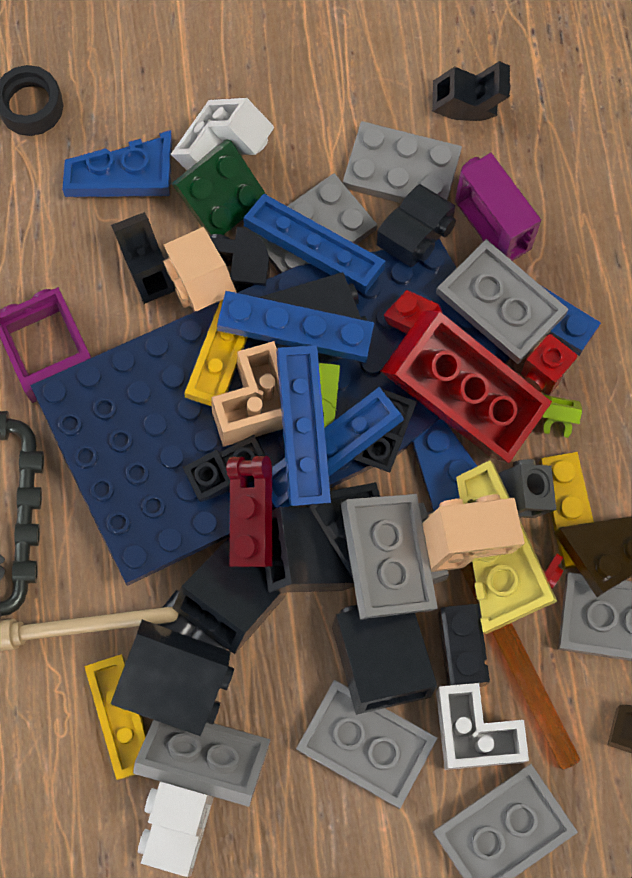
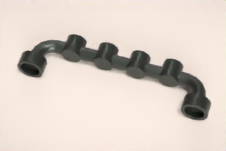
(28, 498)

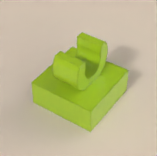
(564, 411)

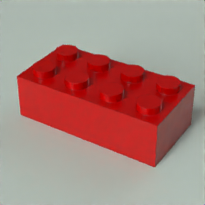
(466, 386)

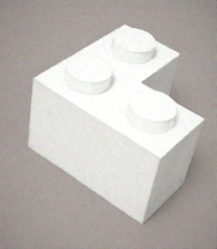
(221, 121)
(470, 741)
(176, 830)

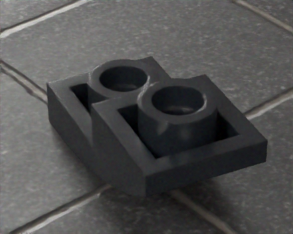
(385, 449)
(209, 473)

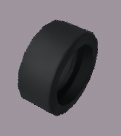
(35, 123)

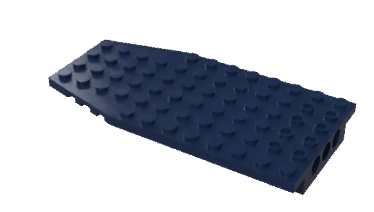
(133, 430)

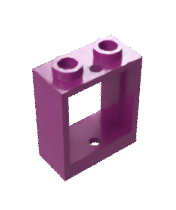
(496, 207)
(19, 316)

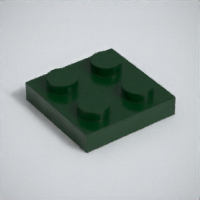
(219, 189)

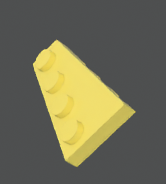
(509, 583)

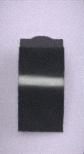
(471, 96)
(245, 256)
(143, 257)

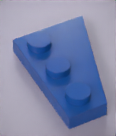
(129, 171)
(441, 461)

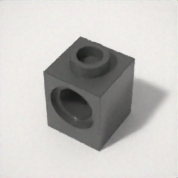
(531, 488)

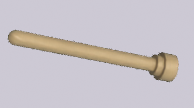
(16, 633)

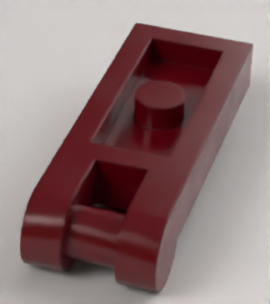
(250, 512)

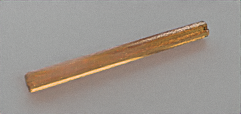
(531, 687)

